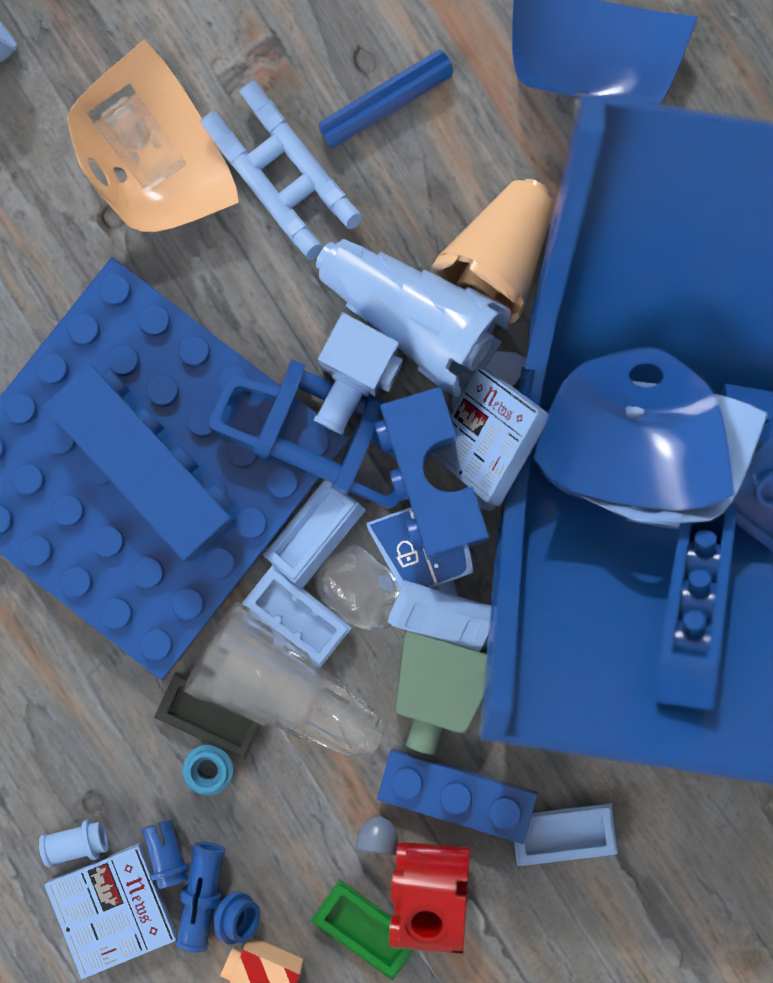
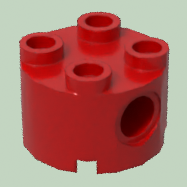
(429, 897)

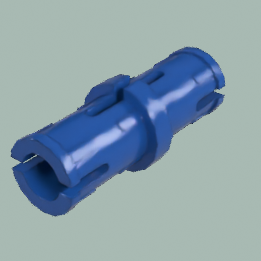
(200, 897)

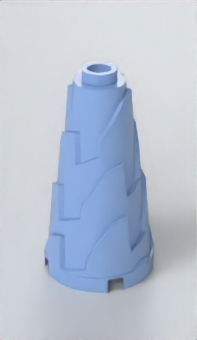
(431, 318)

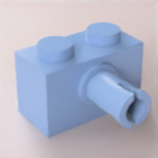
(360, 364)

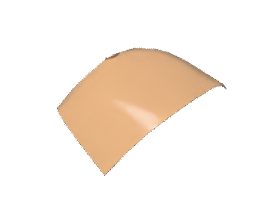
(185, 196)

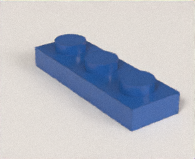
(457, 796)

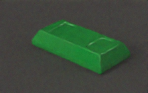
(360, 928)

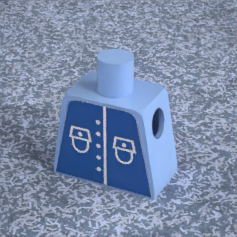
(412, 566)

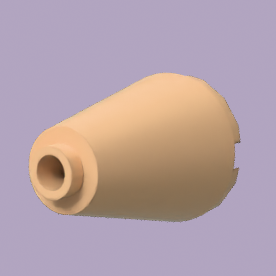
(501, 246)

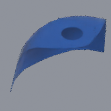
(598, 48)
(663, 460)

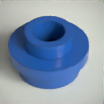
(236, 918)

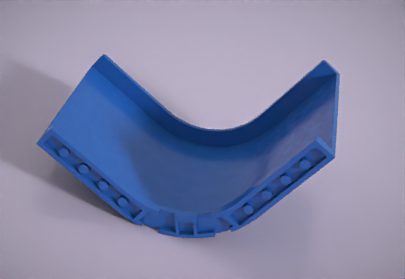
(668, 250)

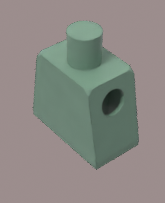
(438, 688)

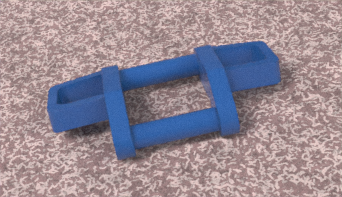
(268, 442)

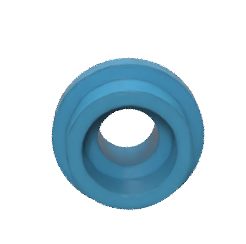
(207, 785)

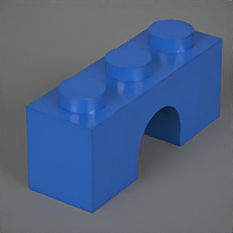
(415, 430)

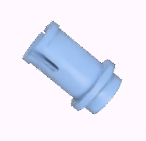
(74, 843)

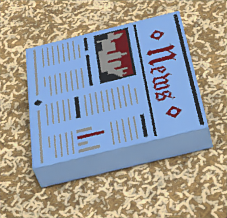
(493, 435)
(111, 910)

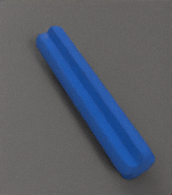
(386, 98)

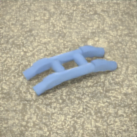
(281, 140)

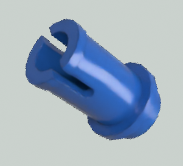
(165, 857)

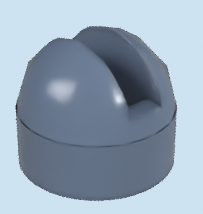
(377, 836)

